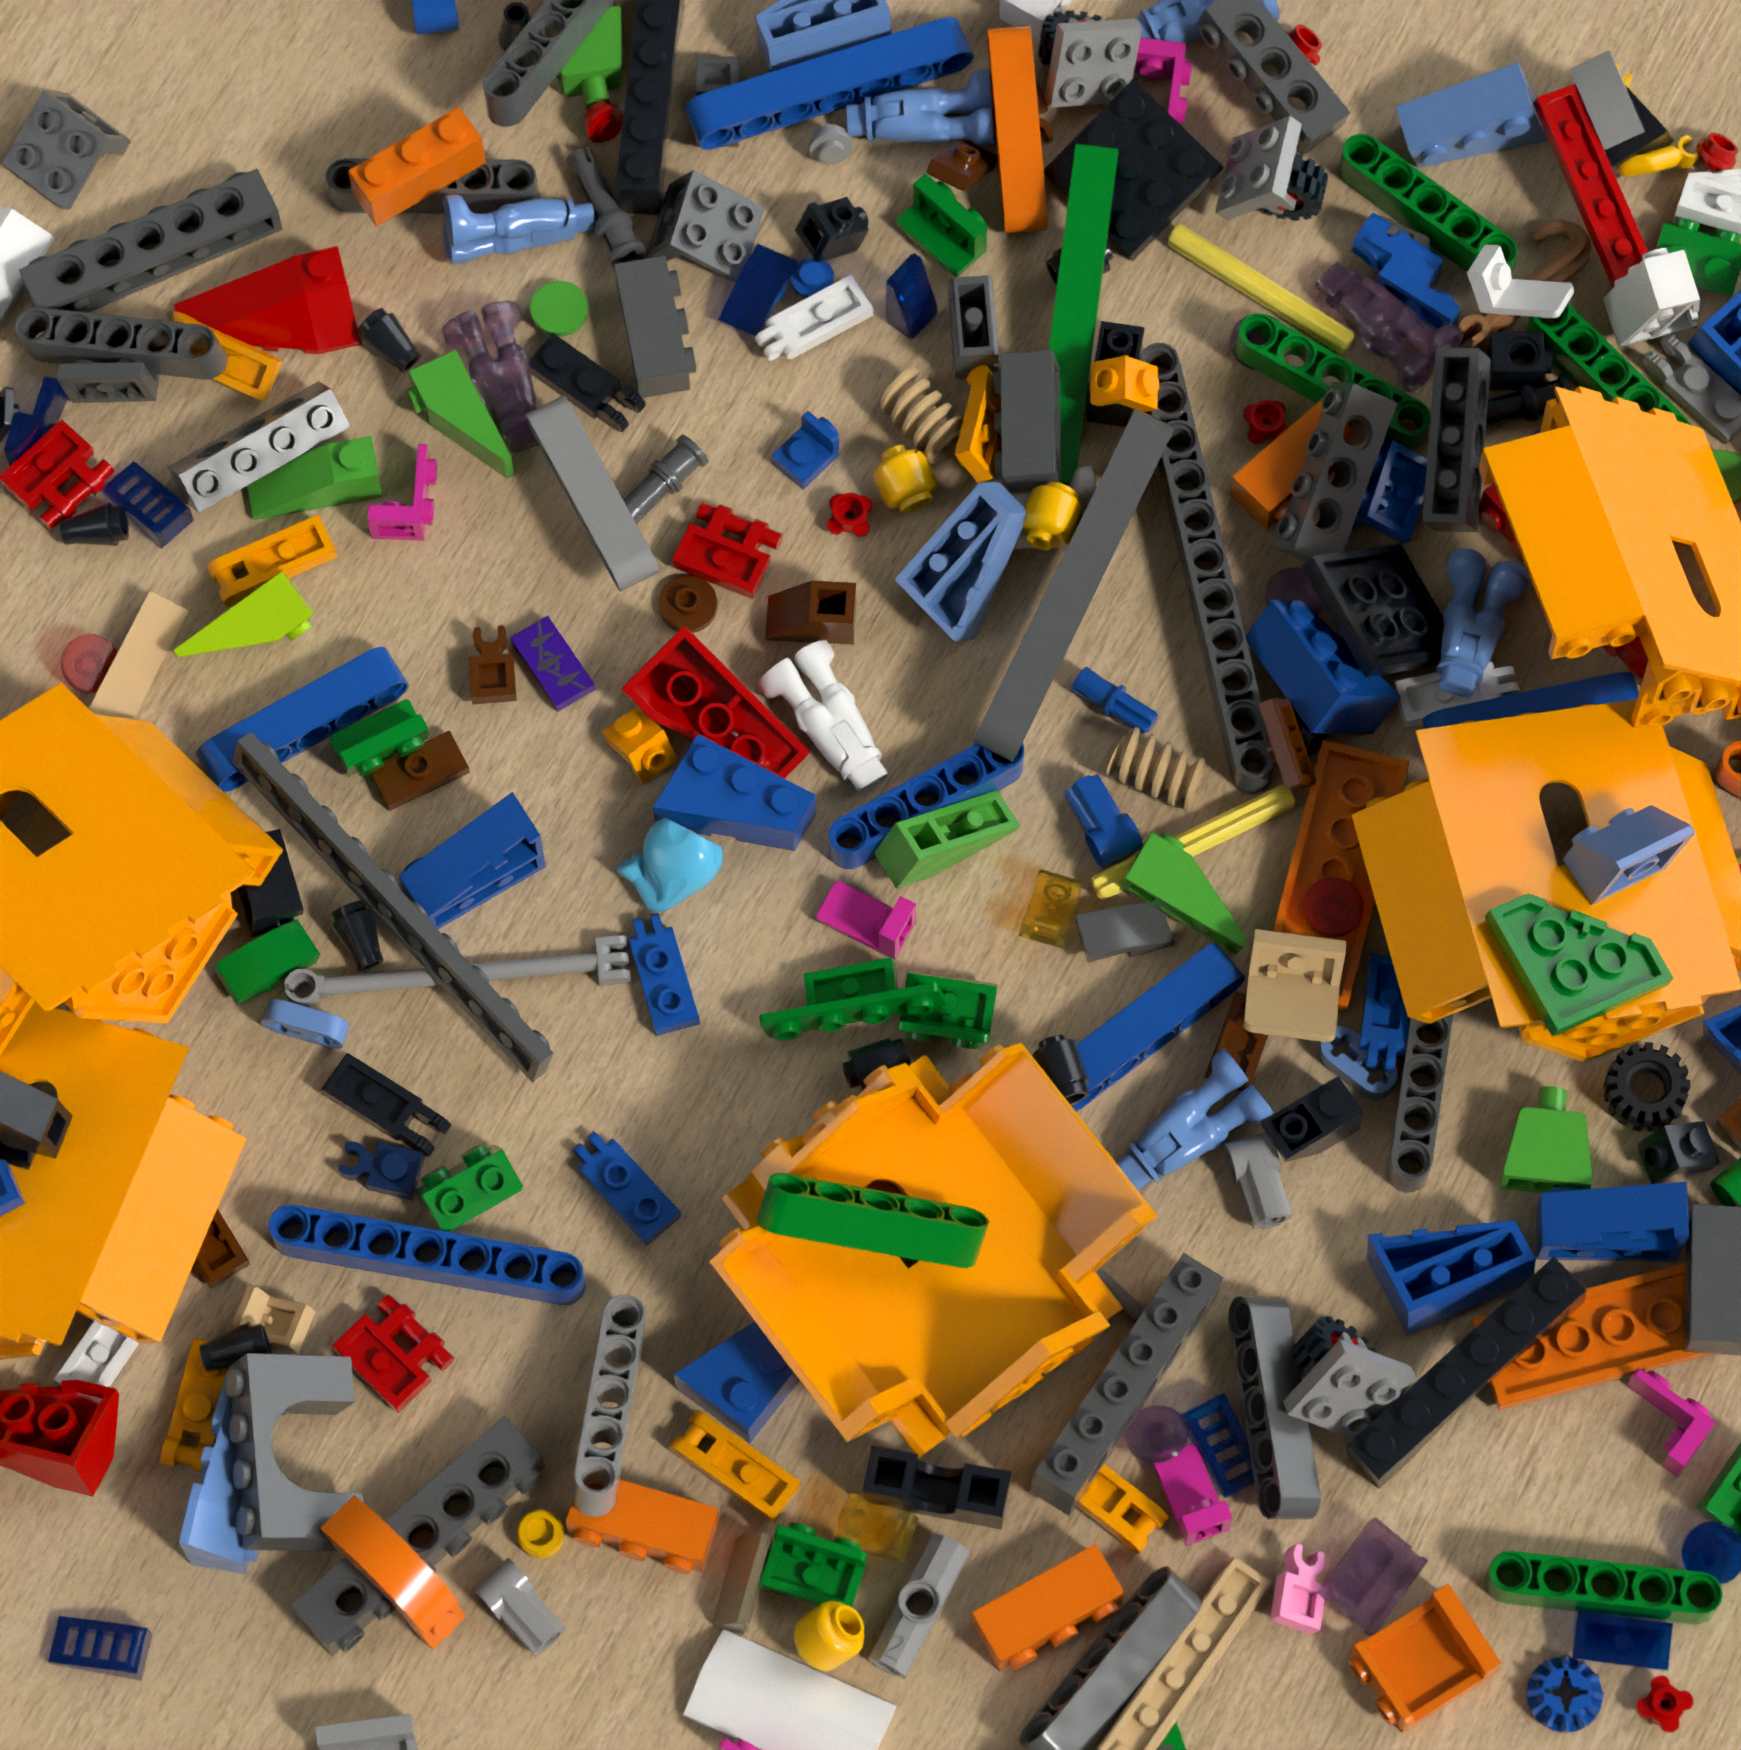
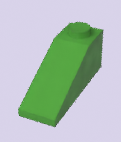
(457, 411)
(318, 479)
(943, 837)
(1179, 888)

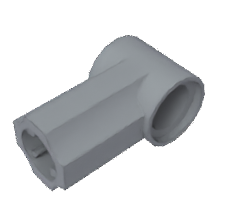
(1256, 1168)
(511, 1598)

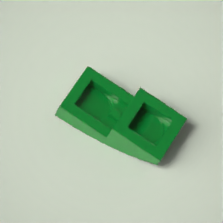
(266, 959)

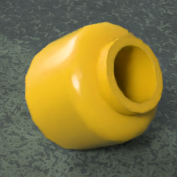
(905, 479)
(1051, 516)
(829, 1635)

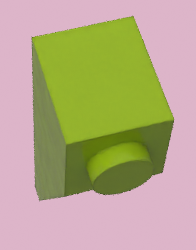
(259, 618)

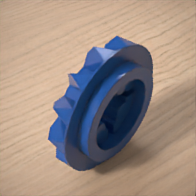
(1549, 1708)

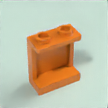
(1424, 1660)

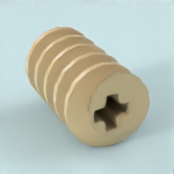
(920, 416)
(1157, 767)

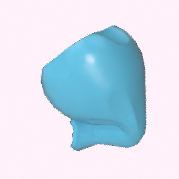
(672, 865)

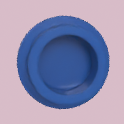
(811, 277)

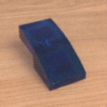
(757, 290)
(29, 428)

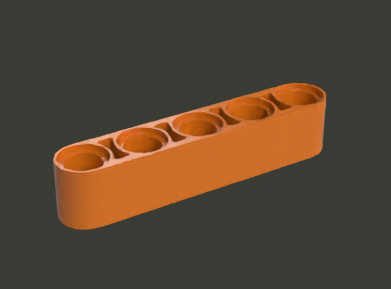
(1017, 129)

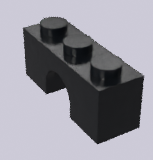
(962, 1494)

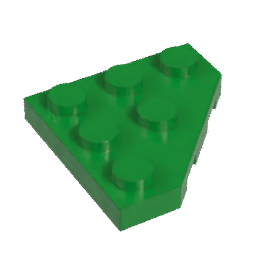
(1574, 962)

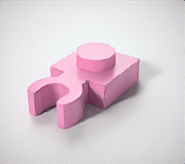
(1295, 1592)

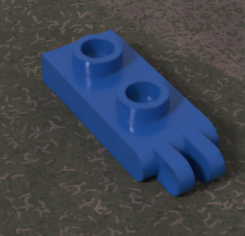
(663, 977)
(1384, 1014)
(626, 1188)

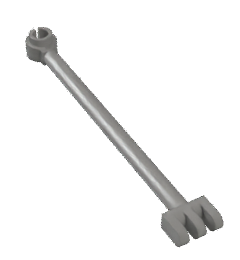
(601, 961)

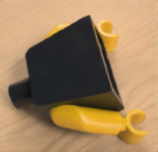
(1651, 149)

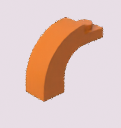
(395, 1570)

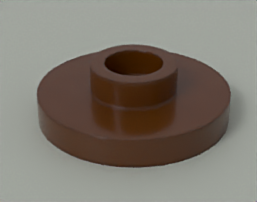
(688, 603)

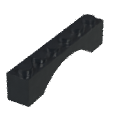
(647, 106)
(1466, 1369)

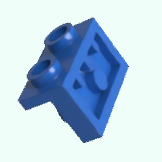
(1394, 492)

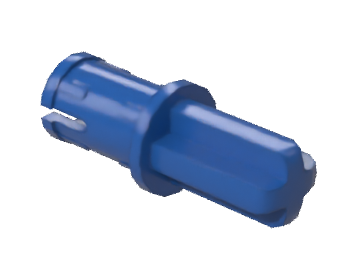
(1114, 700)

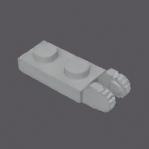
(1697, 389)

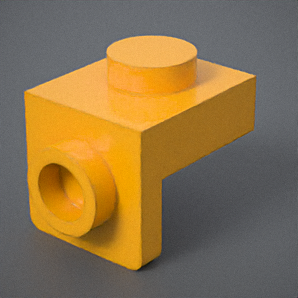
(1124, 382)
(641, 744)

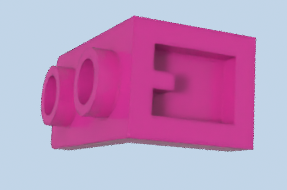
(1166, 59)
(402, 522)
(868, 919)
(1687, 1412)
(1193, 1497)

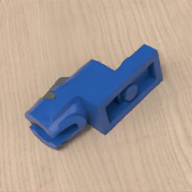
(1406, 268)

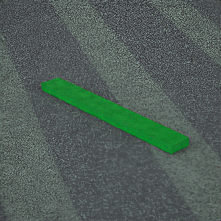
(1080, 289)

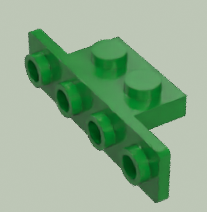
(849, 996)

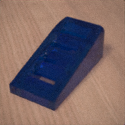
(910, 298)
(167, 527)
(1198, 1436)
(137, 1654)

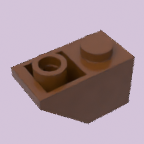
(813, 613)

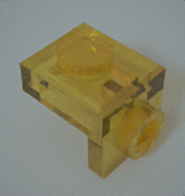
(1051, 908)
(877, 1528)

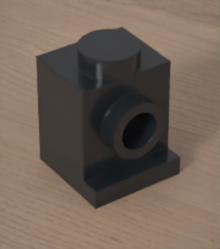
(839, 222)

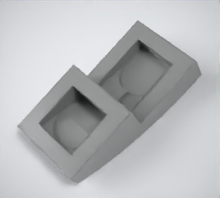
(1607, 100)

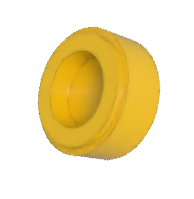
(540, 1534)

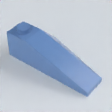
(209, 1525)

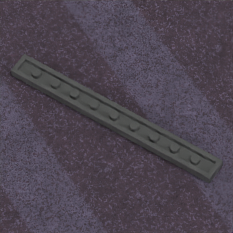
(402, 917)

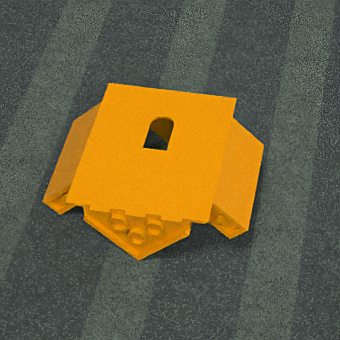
(1596, 529)
(1481, 839)
(140, 887)
(125, 1199)
(936, 1339)

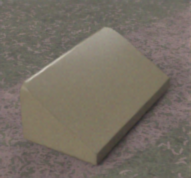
(742, 1583)

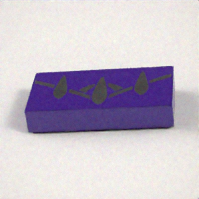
(552, 663)

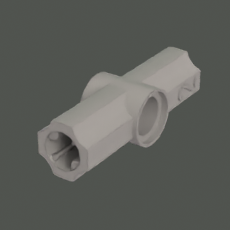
(931, 1579)

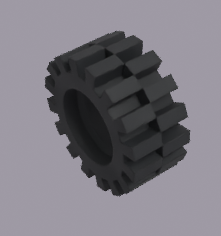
(1656, 1062)

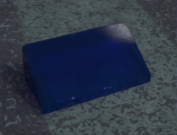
(1621, 1640)

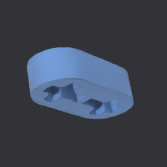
(305, 1023)
(1351, 1070)

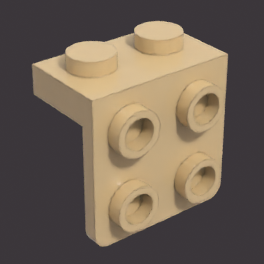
(1294, 985)

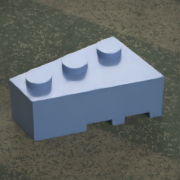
(810, 29)
(1472, 118)
(965, 560)

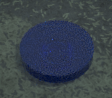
(1713, 1550)

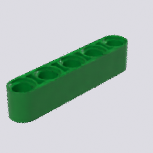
(1419, 192)
(1599, 362)
(1318, 364)
(872, 1220)
(1623, 1576)

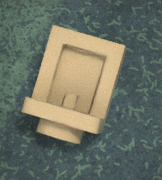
(283, 1319)

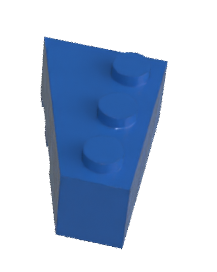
(1318, 671)
(735, 798)
(1449, 1271)

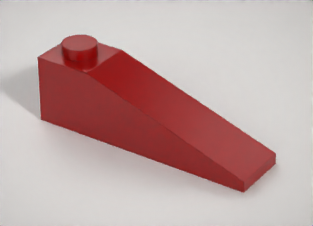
(284, 305)
(699, 695)
(59, 1433)

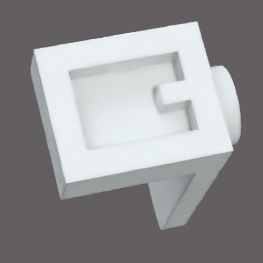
(1507, 296)

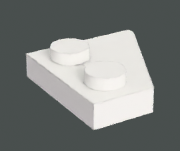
(1712, 199)

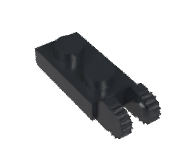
(583, 382)
(382, 1103)

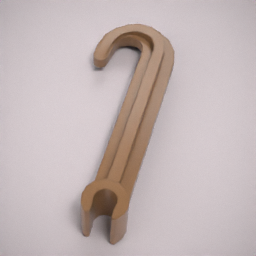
(1558, 269)

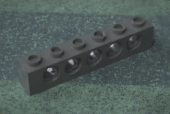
(175, 253)
(1125, 1384)
(498, 1447)

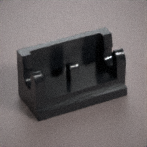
(276, 899)

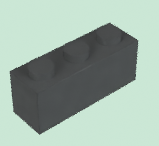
(654, 326)
(1028, 420)
(1713, 1280)

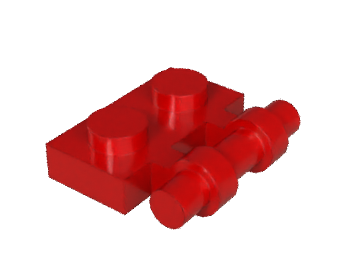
(47, 466)
(723, 560)
(383, 1363)

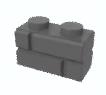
(973, 324)

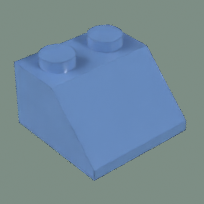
(1625, 851)

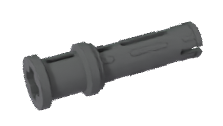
(612, 223)
(665, 477)

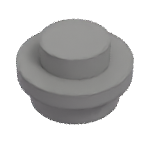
(830, 144)

